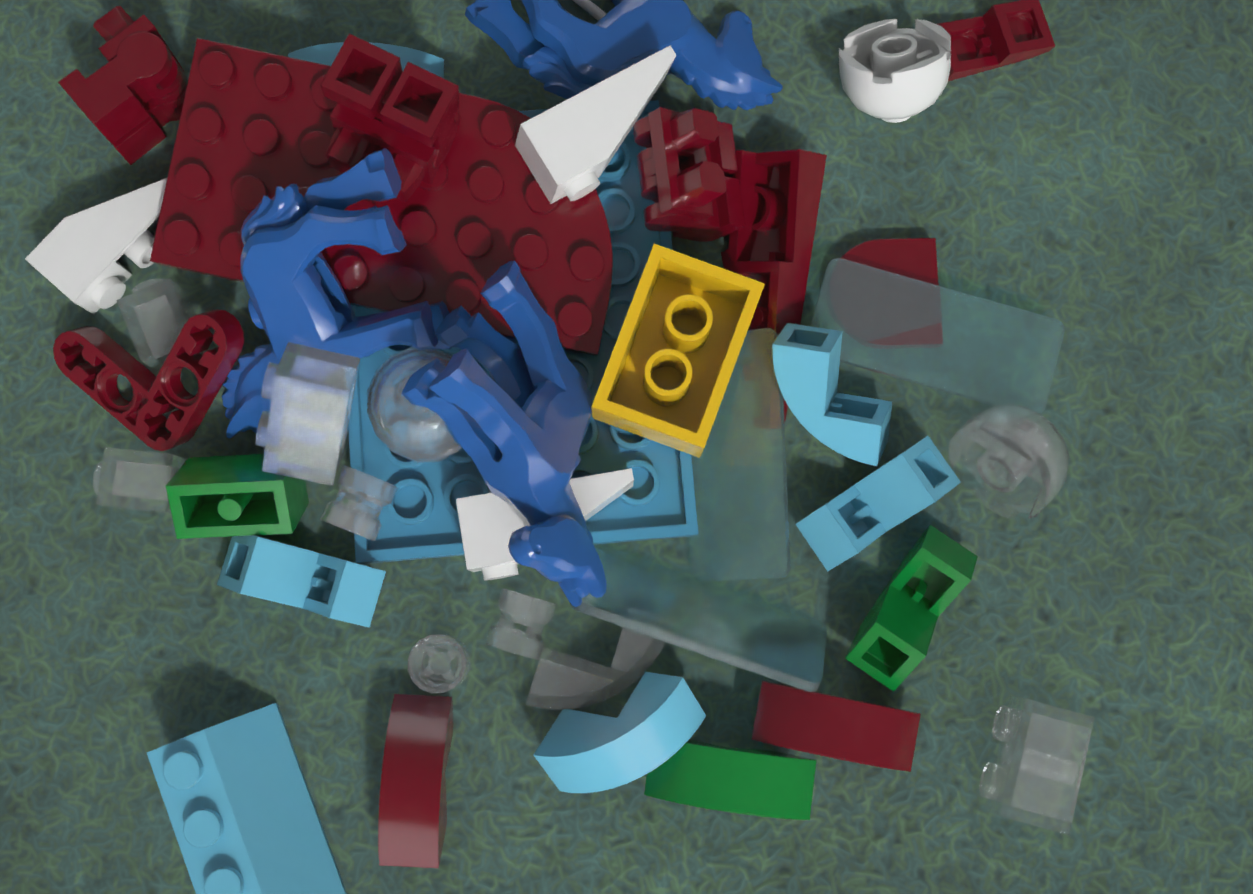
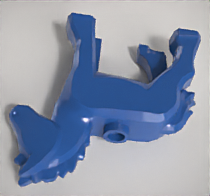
(576, 55)
(297, 291)
(519, 426)

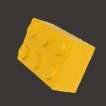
(676, 350)

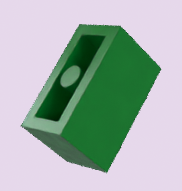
(233, 498)

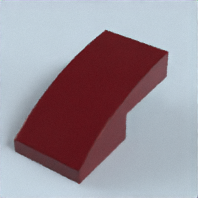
(998, 38)

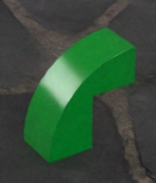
(906, 612)
(736, 781)

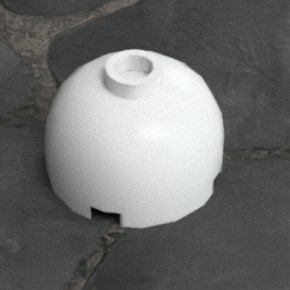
(894, 69)

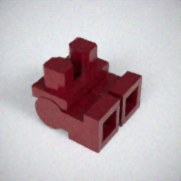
(136, 88)
(389, 109)
(688, 174)

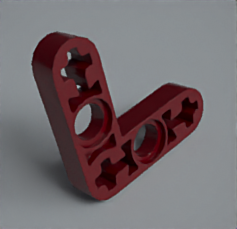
(153, 393)

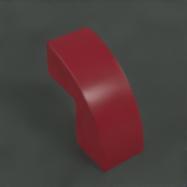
(836, 727)
(414, 781)

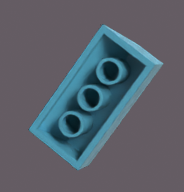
(245, 810)

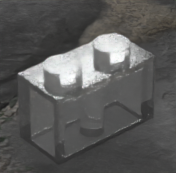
(308, 413)
(1036, 763)

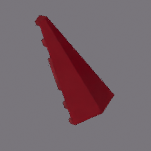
(780, 223)

